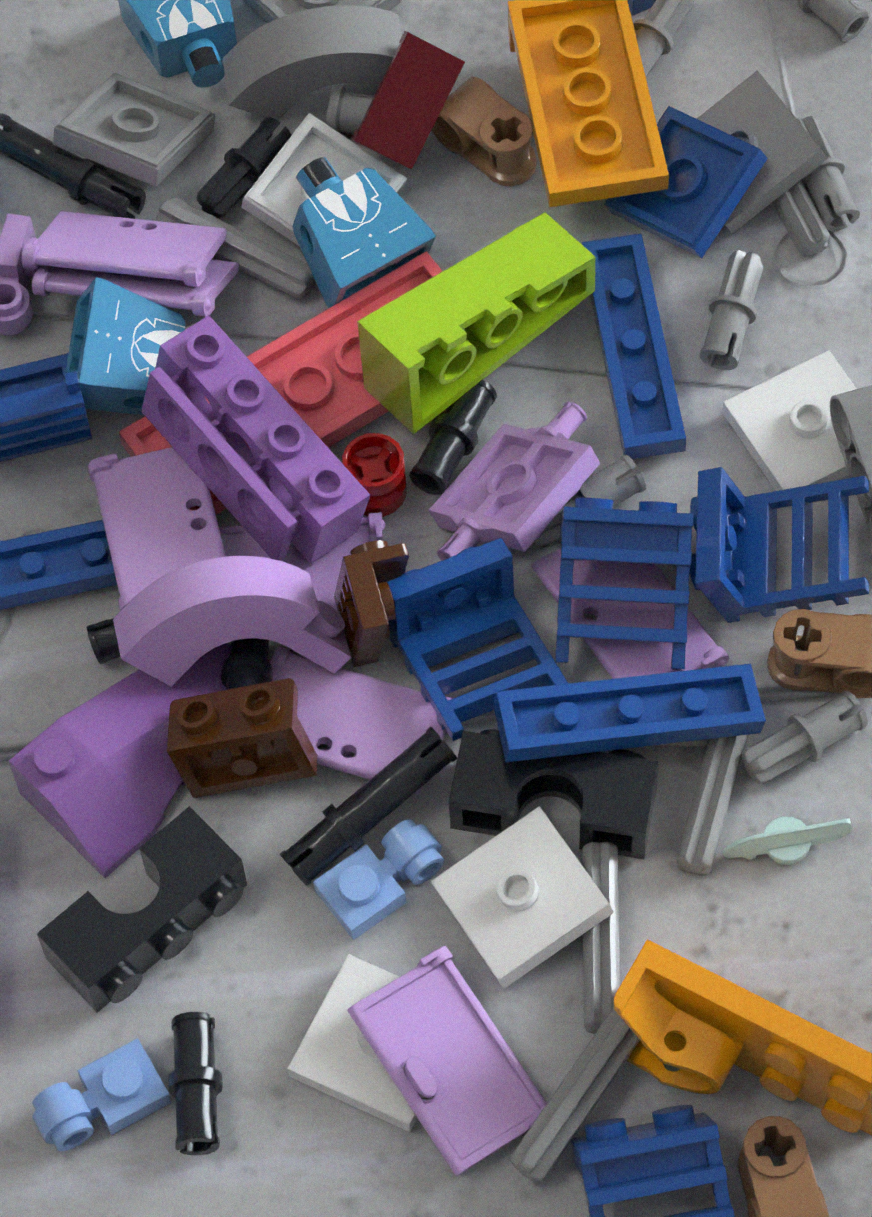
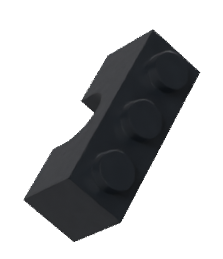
(608, 789)
(109, 951)

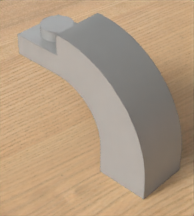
(309, 52)

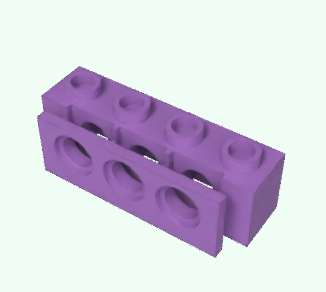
(283, 449)

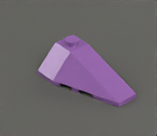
(106, 764)

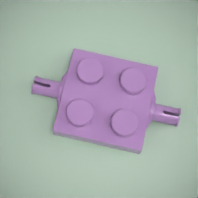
(515, 484)

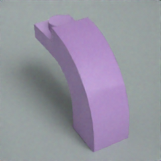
(224, 602)

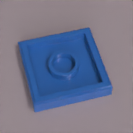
(706, 182)

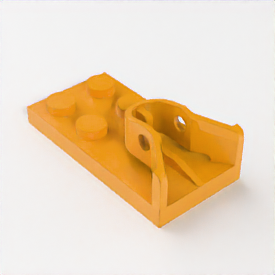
(587, 99)
(710, 1024)

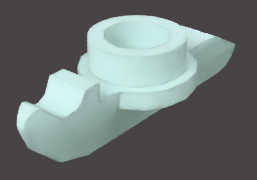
(788, 839)

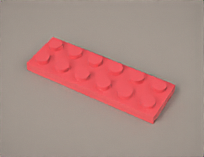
(317, 366)

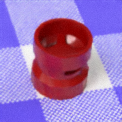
(377, 459)

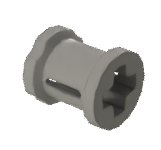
(346, 109)

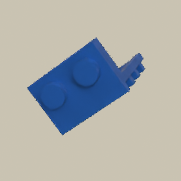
(40, 408)
(624, 536)
(739, 545)
(457, 610)
(652, 1159)

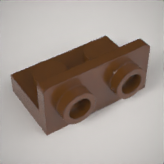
(366, 598)
(239, 738)

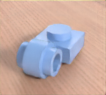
(367, 890)
(118, 1088)

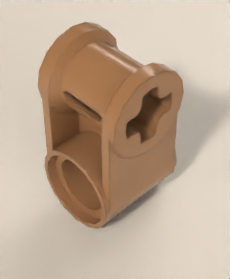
(487, 133)
(833, 655)
(782, 1189)

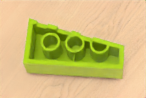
(471, 319)

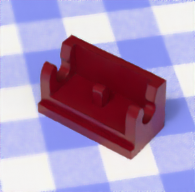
(408, 100)

